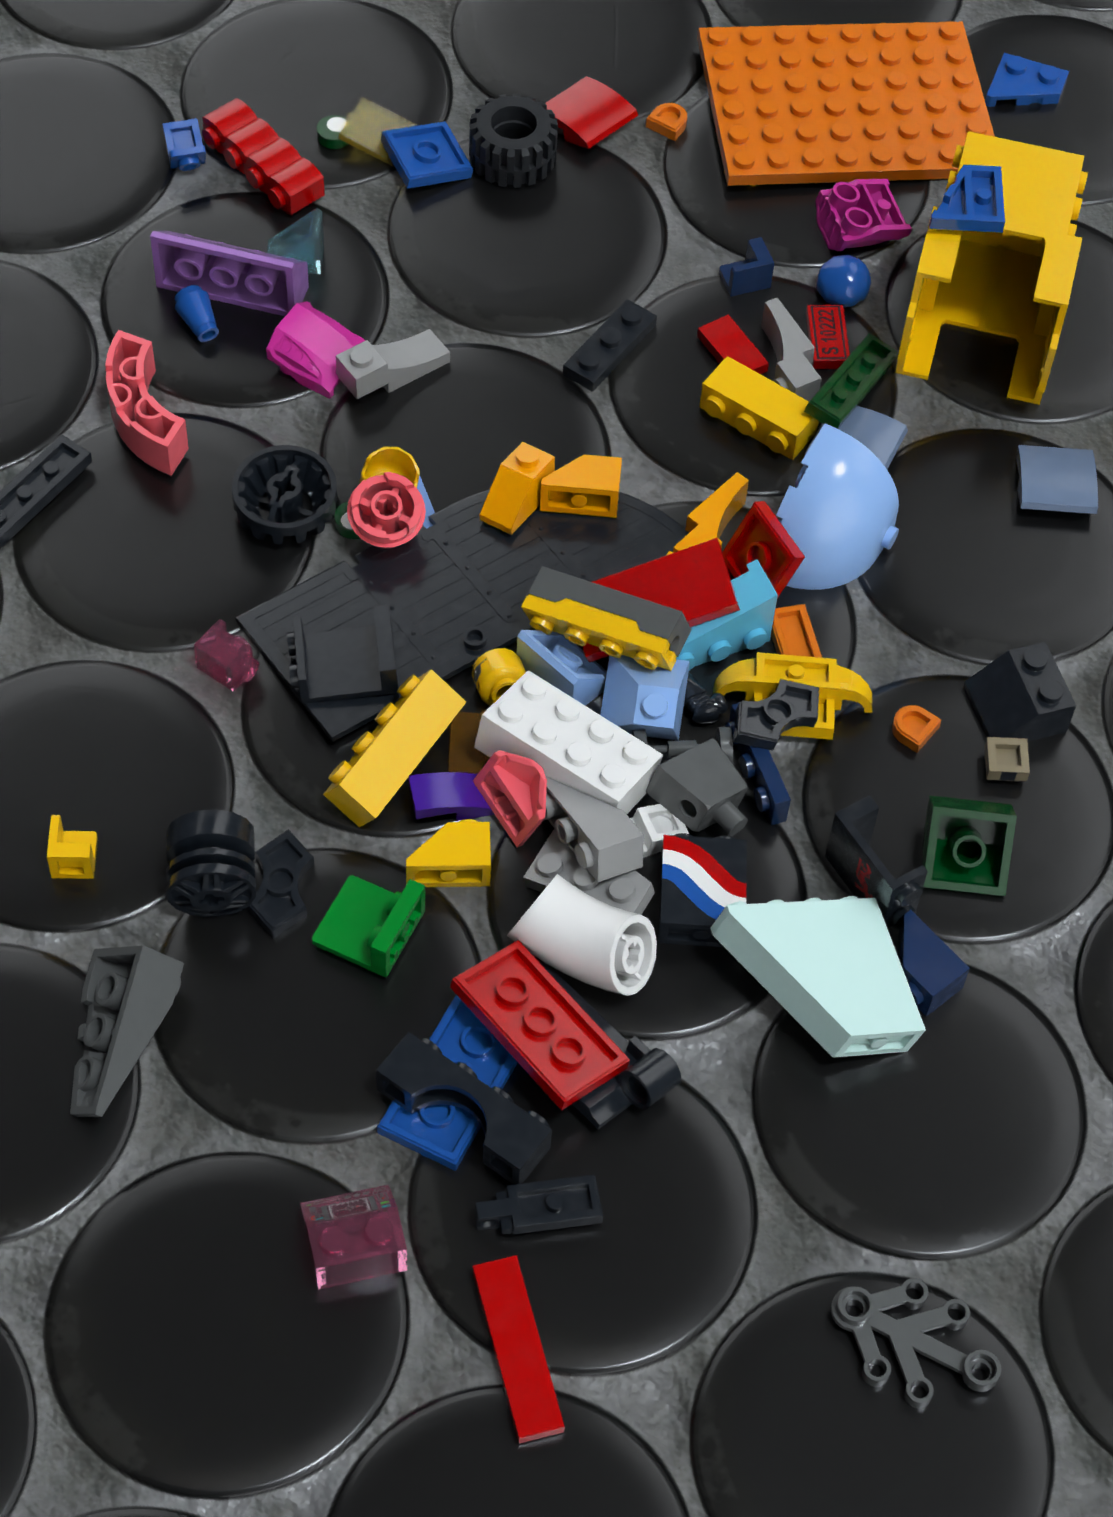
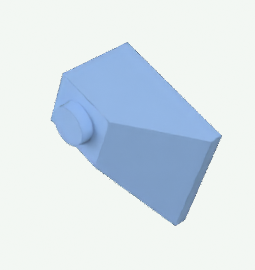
(645, 697)

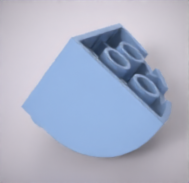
(839, 511)

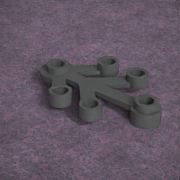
(908, 1336)

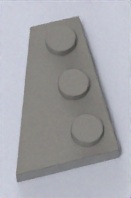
(625, 891)

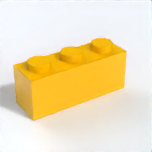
(758, 408)

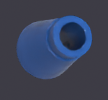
(196, 310)

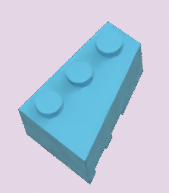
(738, 630)

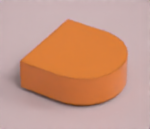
(668, 120)
(914, 726)

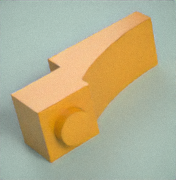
(714, 513)

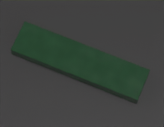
(851, 381)

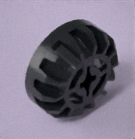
(283, 476)

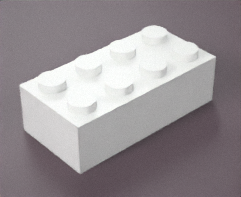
(568, 742)

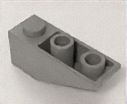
(595, 831)

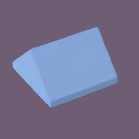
(561, 664)

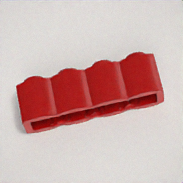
(263, 156)

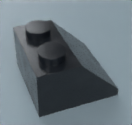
(1022, 695)

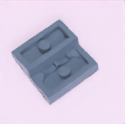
(875, 431)
(1057, 479)

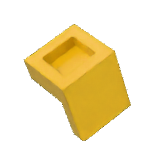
(71, 852)

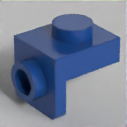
(184, 144)

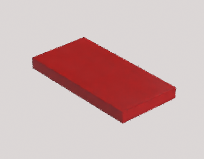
(686, 580)
(540, 1024)

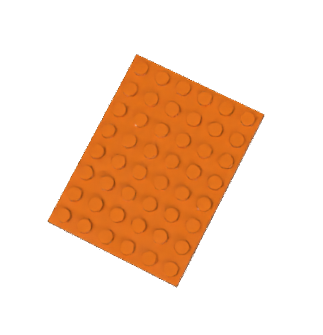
(841, 100)

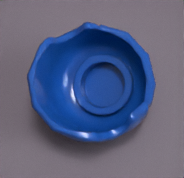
(843, 281)

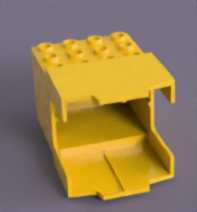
(1006, 280)

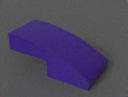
(447, 794)

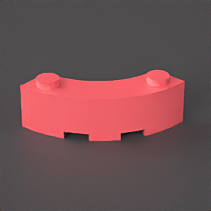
(139, 419)

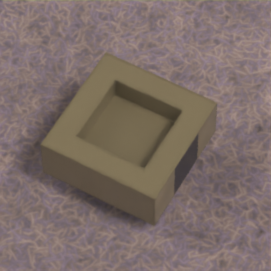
(1006, 759)

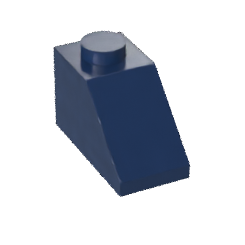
(928, 964)

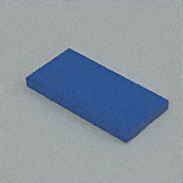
(446, 1130)

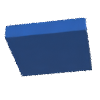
(426, 154)

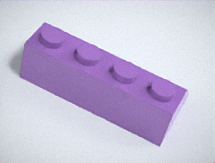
(229, 272)

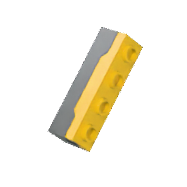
(606, 619)

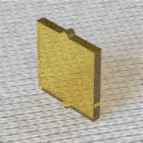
(366, 126)

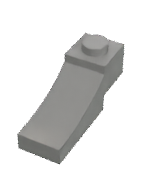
(792, 351)
(390, 364)

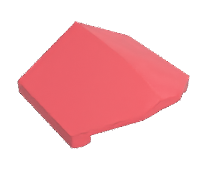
(514, 792)

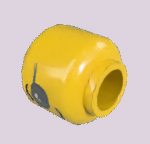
(496, 673)

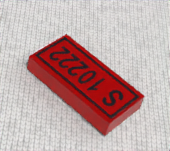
(828, 335)

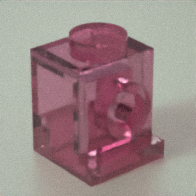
(225, 656)

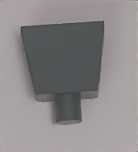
(701, 789)

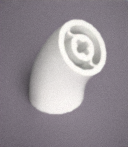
(588, 938)

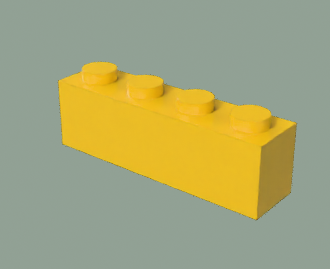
(394, 747)

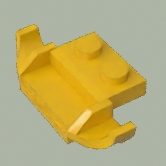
(761, 675)

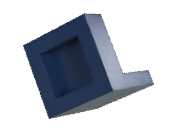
(750, 274)

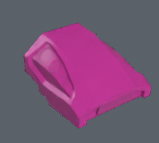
(859, 214)
(308, 345)

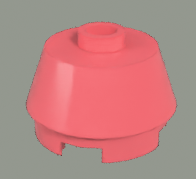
(386, 510)

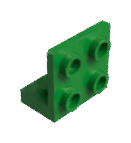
(370, 923)

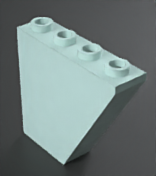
(828, 969)

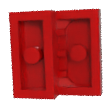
(590, 112)

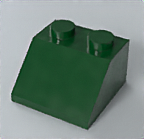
(968, 845)

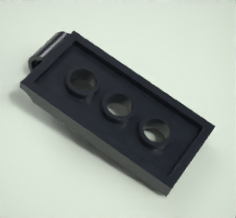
(643, 1083)

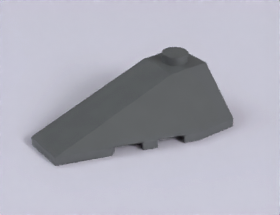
(126, 1002)

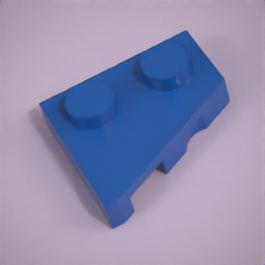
(1026, 82)
(972, 201)

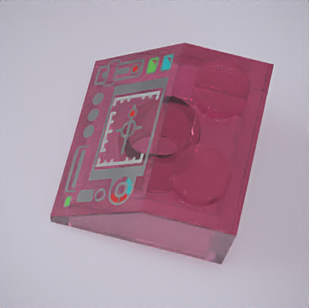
(354, 1236)

